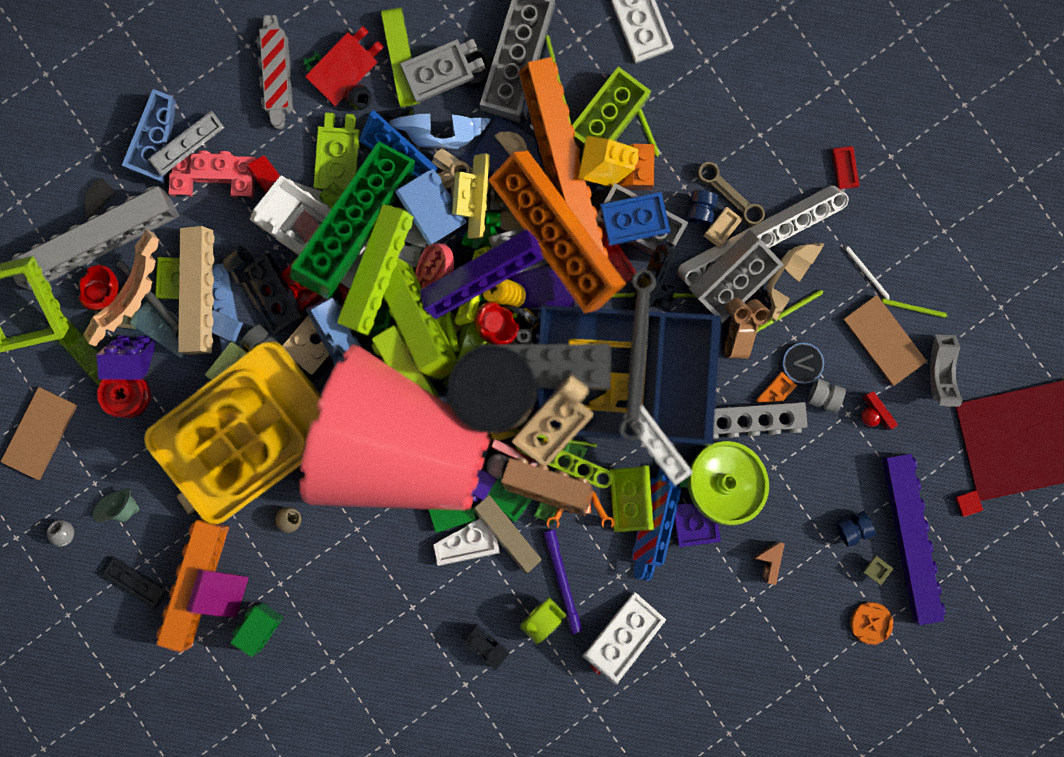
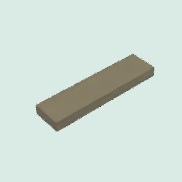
(507, 534)

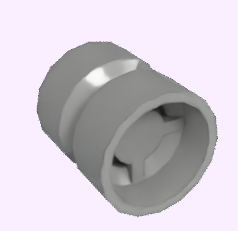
(829, 396)

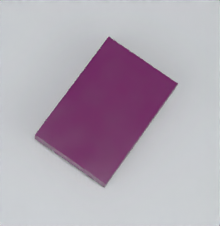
(217, 593)

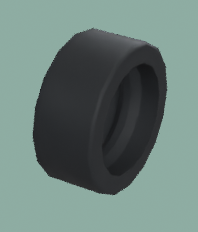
(482, 79)

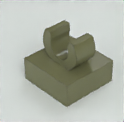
(877, 570)

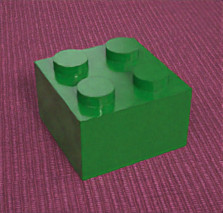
(257, 629)

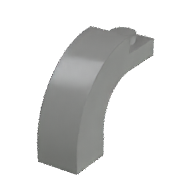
(943, 370)

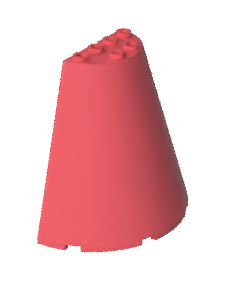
(388, 443)

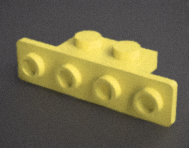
(470, 195)

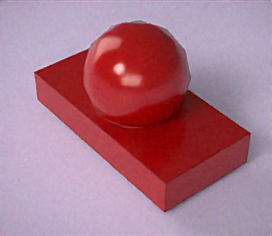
(876, 413)

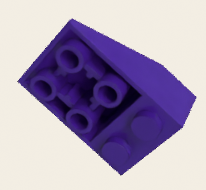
(126, 358)

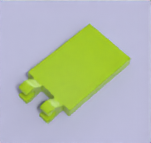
(336, 153)

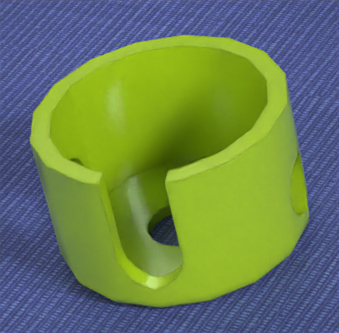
(542, 620)

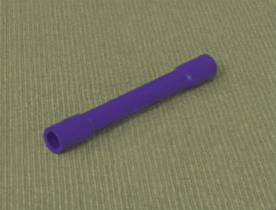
(571, 614)

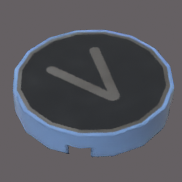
(803, 363)

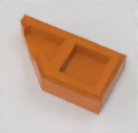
(777, 389)

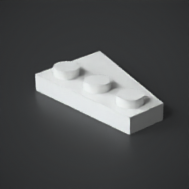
(466, 544)

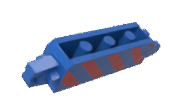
(652, 545)

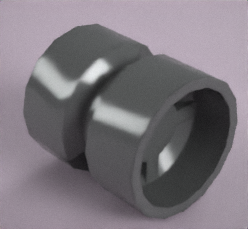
(255, 337)

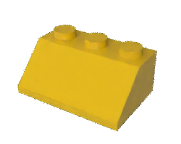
(607, 161)

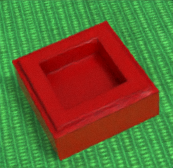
(969, 503)

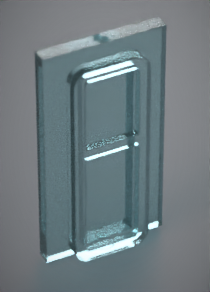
(156, 327)

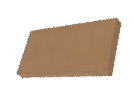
(884, 340)
(39, 433)

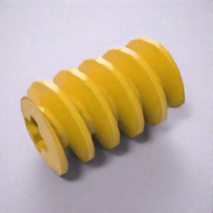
(506, 293)

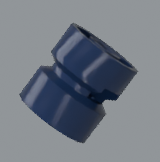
(702, 207)
(855, 529)

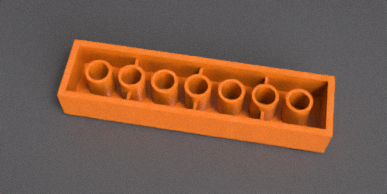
(558, 231)

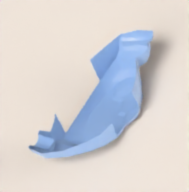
(419, 129)

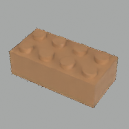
(547, 487)

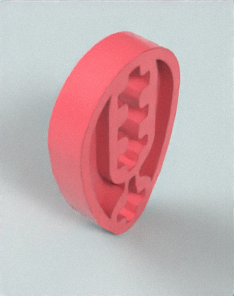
(434, 264)

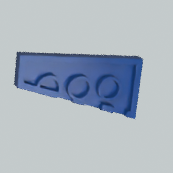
(378, 129)

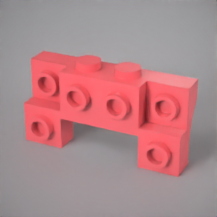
(212, 169)

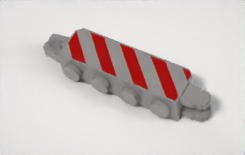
(275, 71)

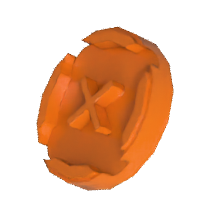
(871, 623)

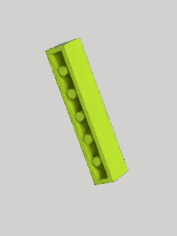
(375, 269)

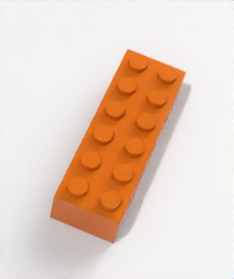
(200, 553)

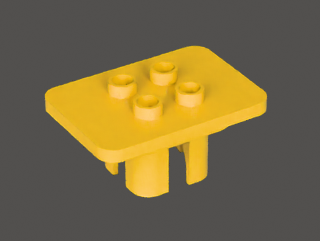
(237, 432)

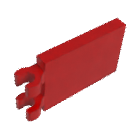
(343, 66)

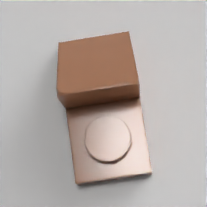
(773, 555)

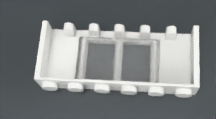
(294, 218)

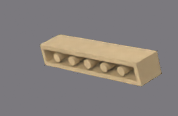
(196, 290)

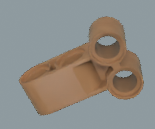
(743, 326)

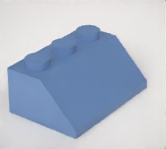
(430, 206)

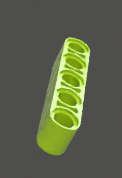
(399, 53)
(575, 462)

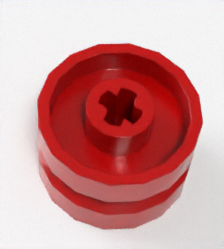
(112, 401)

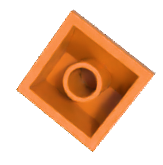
(643, 175)

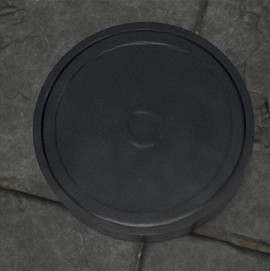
(492, 389)

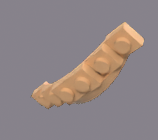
(131, 294)

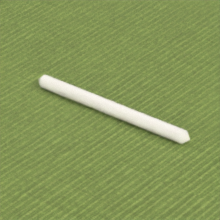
(867, 272)

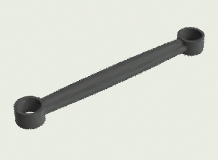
(638, 355)

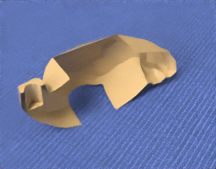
(796, 263)

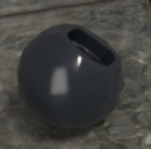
(358, 97)

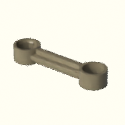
(730, 193)

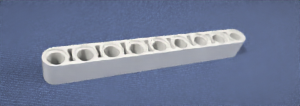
(770, 228)

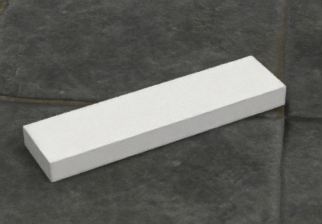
(661, 448)

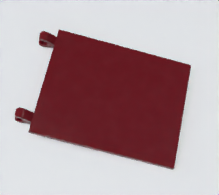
(1015, 440)

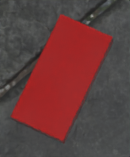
(845, 168)

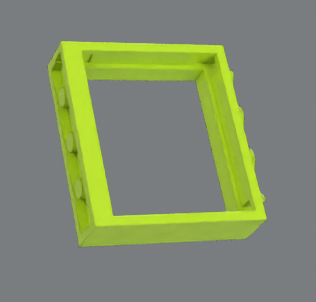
(46, 300)

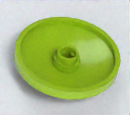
(728, 483)

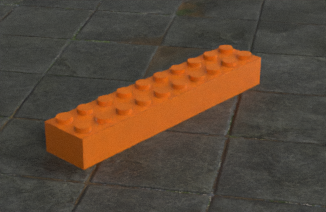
(557, 142)

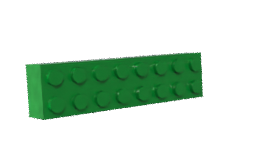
(351, 220)

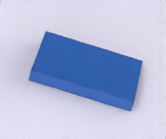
(635, 218)

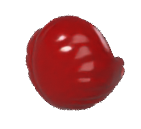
(98, 288)
(495, 324)

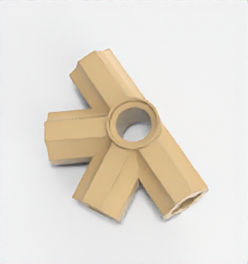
(449, 166)

